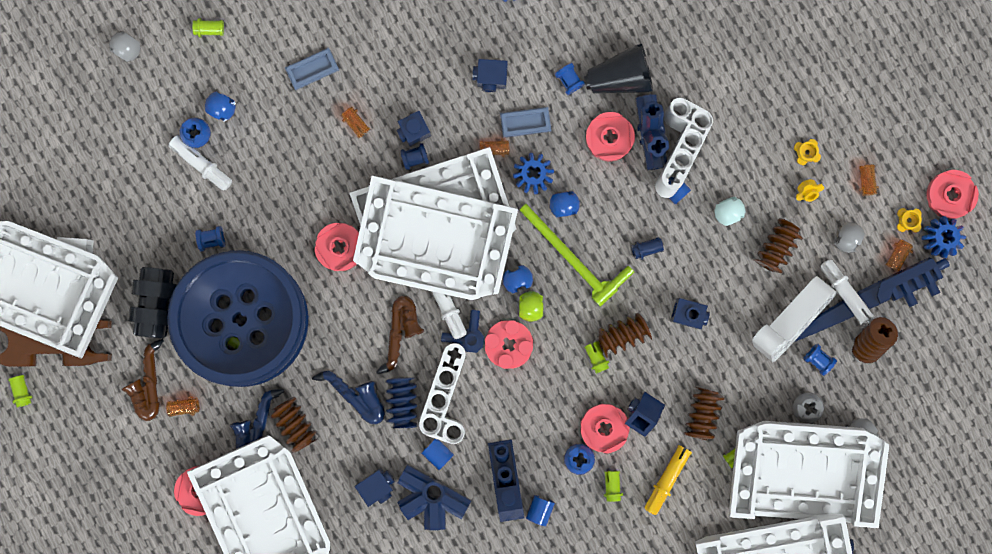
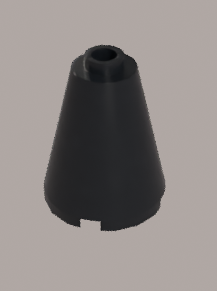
(621, 73)

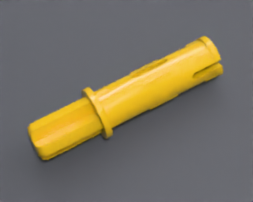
(667, 480)

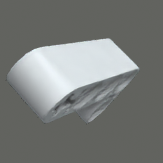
(682, 152)
(788, 326)
(446, 390)

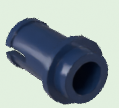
(647, 248)

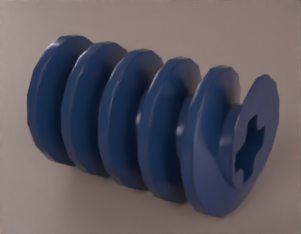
(401, 402)

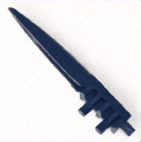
(894, 287)

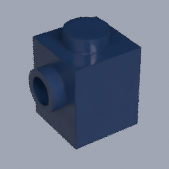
(490, 74)
(413, 129)
(690, 314)
(644, 413)
(376, 487)

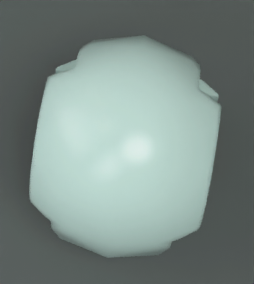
(729, 211)

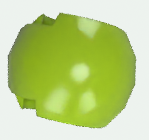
(531, 306)

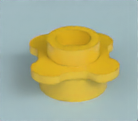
(813, 150)
(809, 190)
(914, 215)

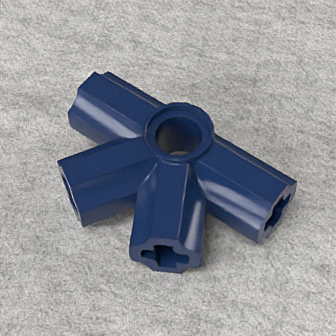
(652, 131)
(421, 501)

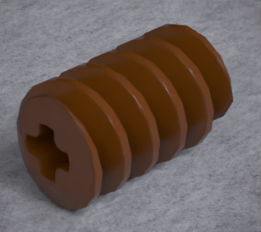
(779, 246)
(623, 334)
(875, 340)
(704, 414)
(293, 425)

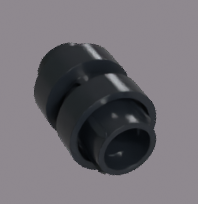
(154, 290)

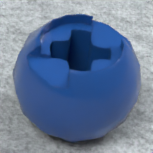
(220, 106)
(190, 125)
(564, 204)
(517, 279)
(573, 451)

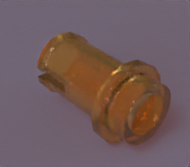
(355, 122)
(497, 147)
(868, 180)
(899, 255)
(182, 407)

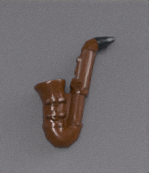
(403, 318)
(145, 397)

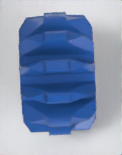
(532, 182)
(936, 240)

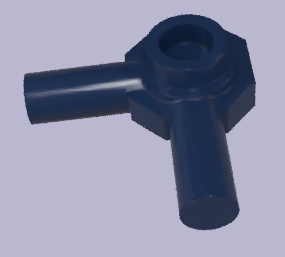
(473, 339)

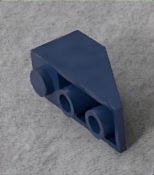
(505, 480)

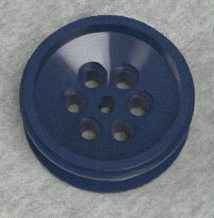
(196, 307)

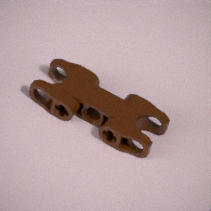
(23, 351)

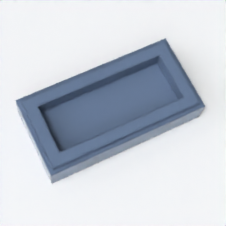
(312, 68)
(525, 122)

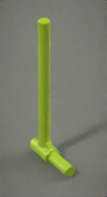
(601, 291)

